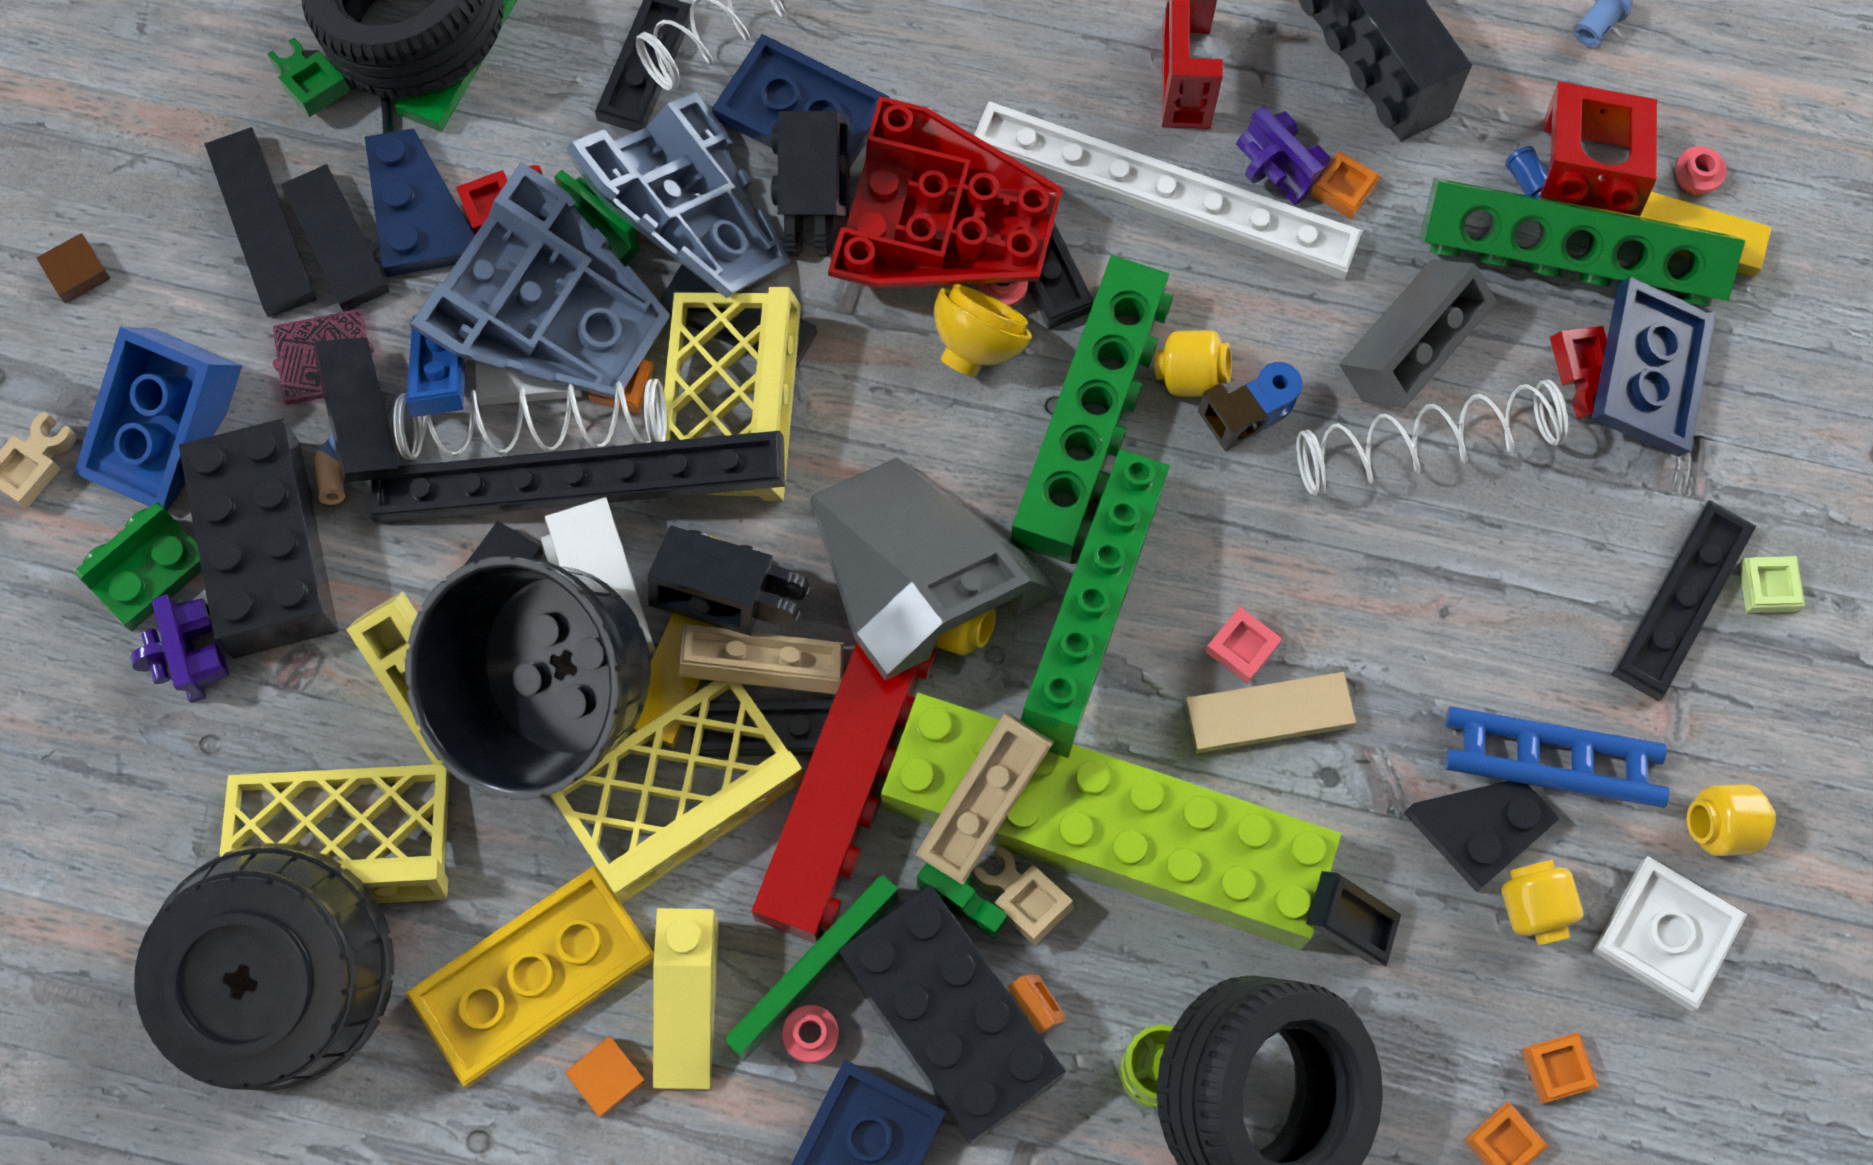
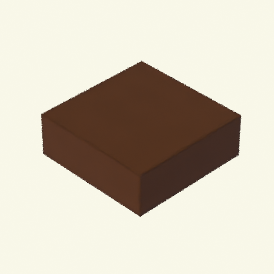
(73, 268)

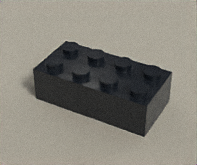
(1397, 56)
(257, 539)
(951, 1014)

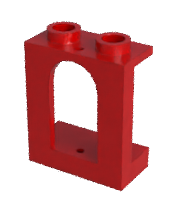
(1188, 83)
(1608, 118)

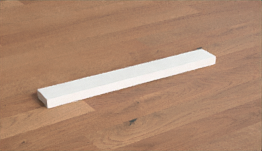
(1171, 191)

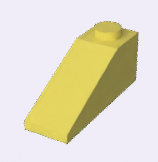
(383, 641)
(684, 998)

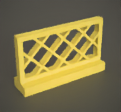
(774, 372)
(704, 823)
(386, 878)

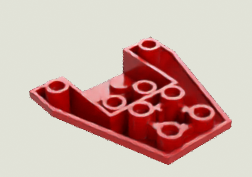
(941, 208)

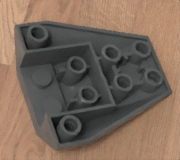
(917, 563)

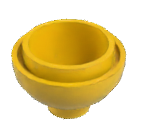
(977, 329)

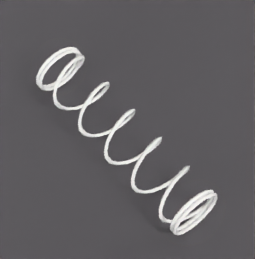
(662, 53)
(653, 392)
(1560, 426)

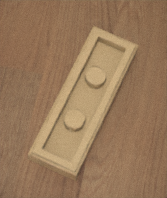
(761, 659)
(1269, 712)
(984, 797)

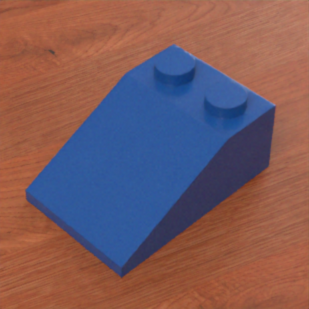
(149, 402)

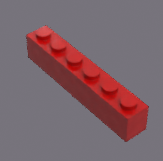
(836, 799)

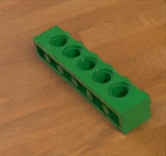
(1712, 253)
(1124, 290)
(1094, 600)

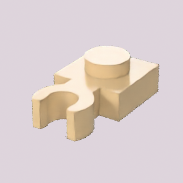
(28, 465)
(1029, 899)

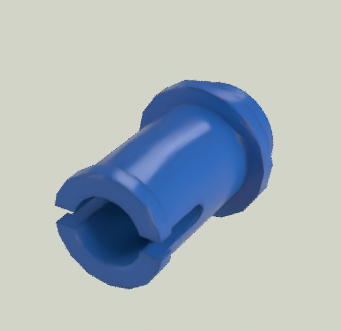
(1527, 170)

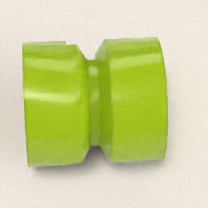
(1141, 1064)

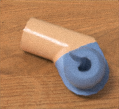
(328, 474)

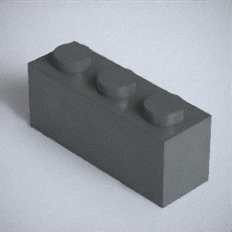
(1418, 333)

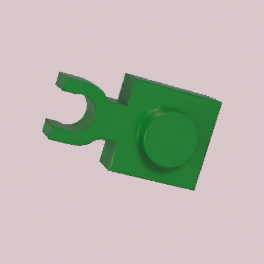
(309, 81)
(962, 900)

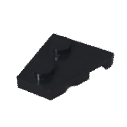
(1483, 827)

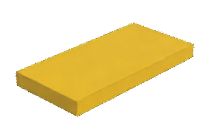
(530, 976)

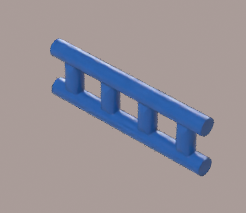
(1582, 745)

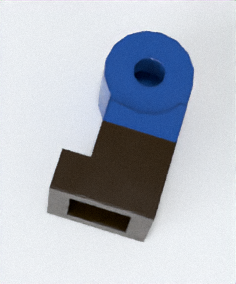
(1252, 407)

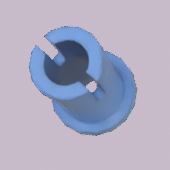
(1600, 21)

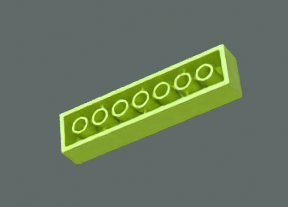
(1127, 827)

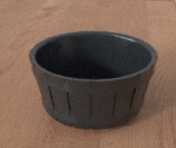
(489, 683)
(308, 943)

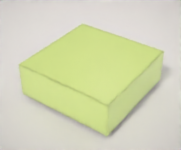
(1771, 584)

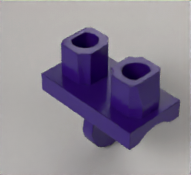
(1280, 156)
(188, 668)

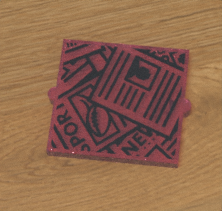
(296, 351)

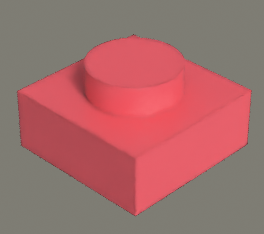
(1243, 645)

